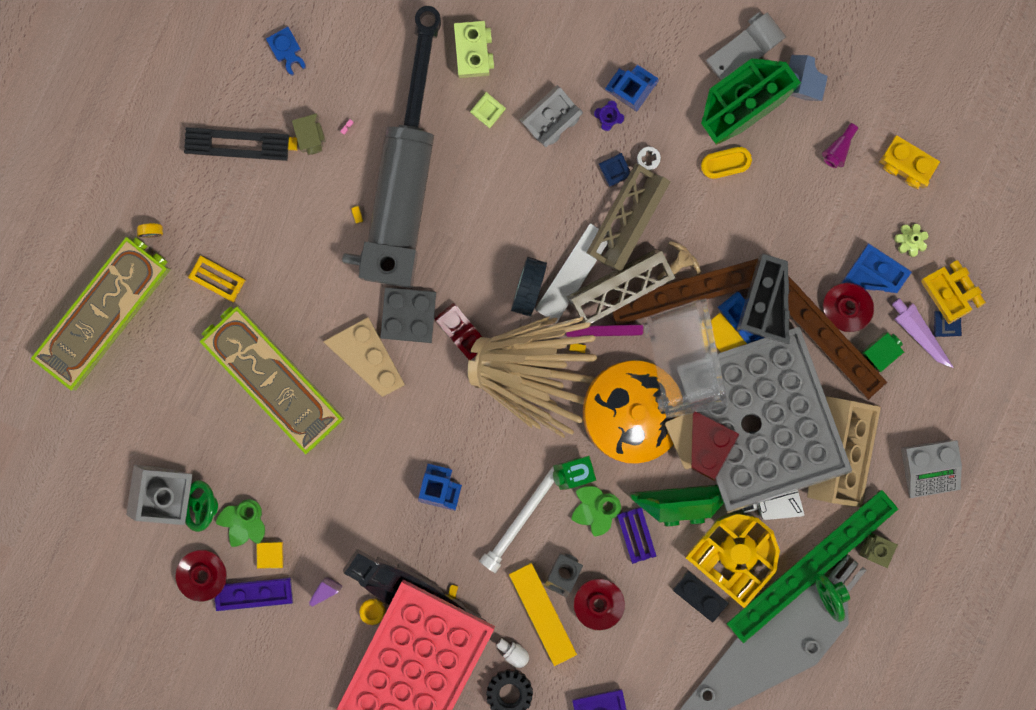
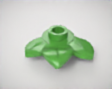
(592, 512)
(241, 525)

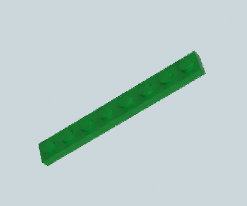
(815, 562)

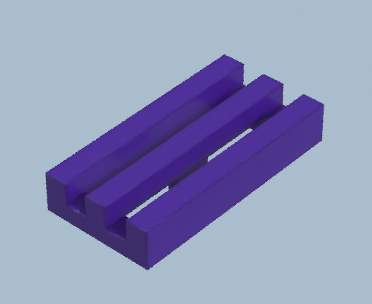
(642, 556)

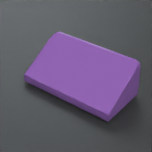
(325, 590)

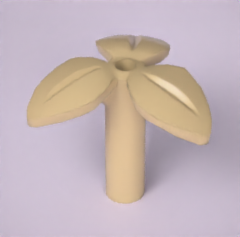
(683, 259)

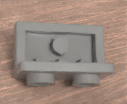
(551, 117)

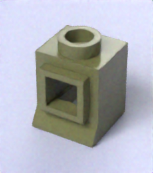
(309, 134)
(878, 550)

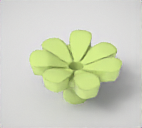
(907, 240)

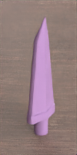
(915, 325)

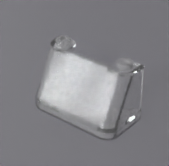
(686, 359)

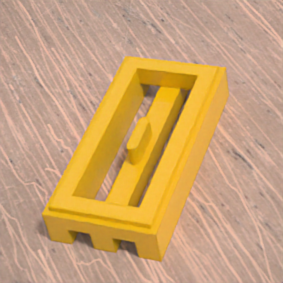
(236, 289)

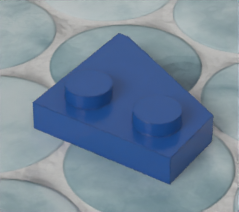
(877, 271)

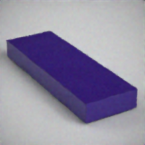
(255, 594)

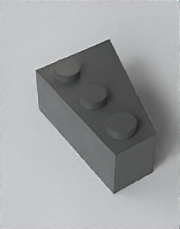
(766, 303)

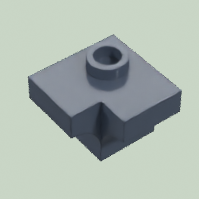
(812, 80)

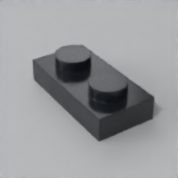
(700, 596)

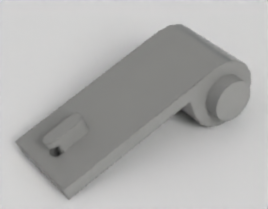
(752, 43)

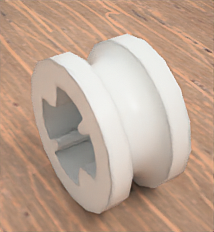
(642, 153)

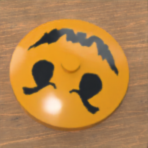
(624, 413)

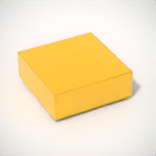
(270, 555)

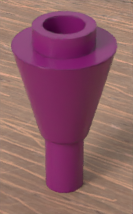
(837, 152)

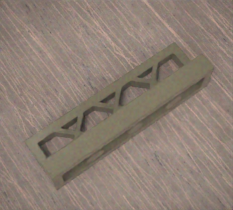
(632, 226)
(616, 278)

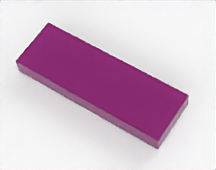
(620, 330)

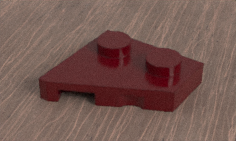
(710, 445)

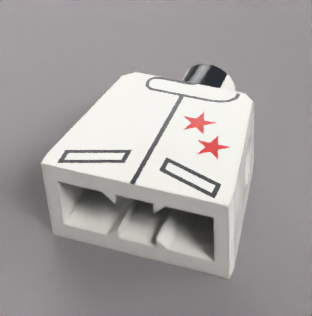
(779, 507)

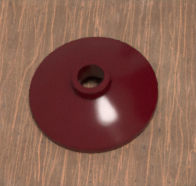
(841, 315)
(188, 575)
(608, 614)

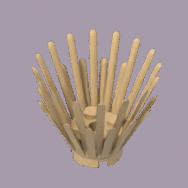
(506, 370)

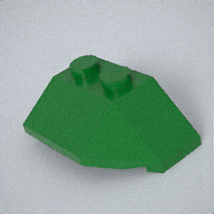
(747, 97)
(680, 503)

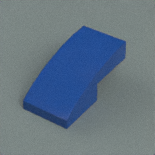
(732, 312)

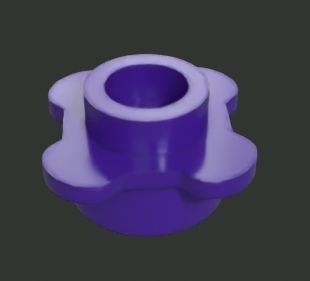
(610, 108)

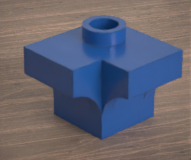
(632, 87)
(438, 488)

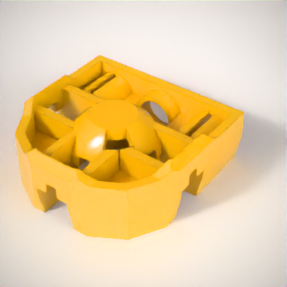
(742, 584)

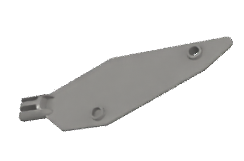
(776, 652)

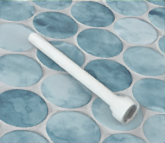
(492, 559)

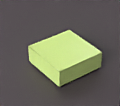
(488, 110)

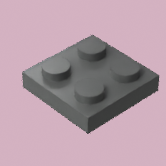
(408, 315)

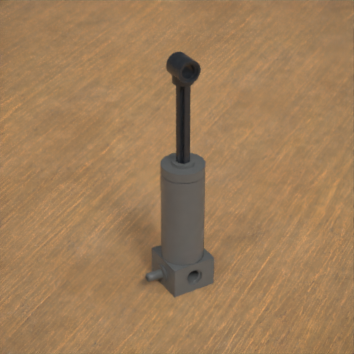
(401, 179)

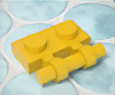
(948, 296)

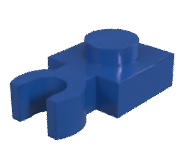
(285, 47)

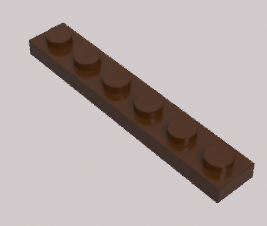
(687, 290)
(833, 342)

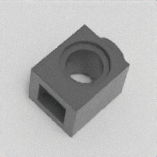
(556, 582)

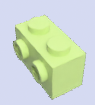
(471, 49)

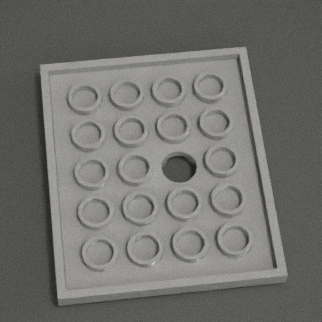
(797, 433)

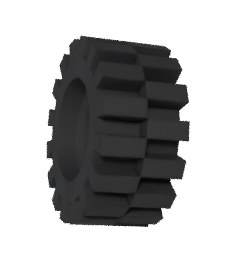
(503, 679)

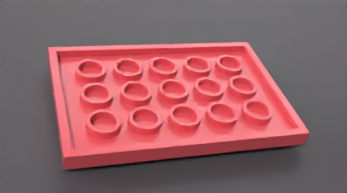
(418, 655)

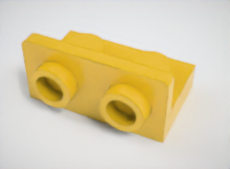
(909, 162)

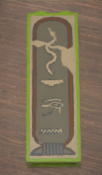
(101, 313)
(271, 379)

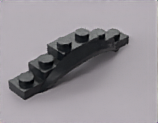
(384, 579)

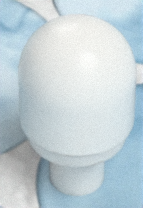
(513, 653)

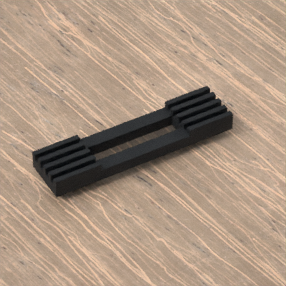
(199, 142)

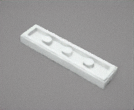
(570, 276)

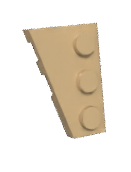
(367, 356)

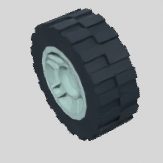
(529, 286)

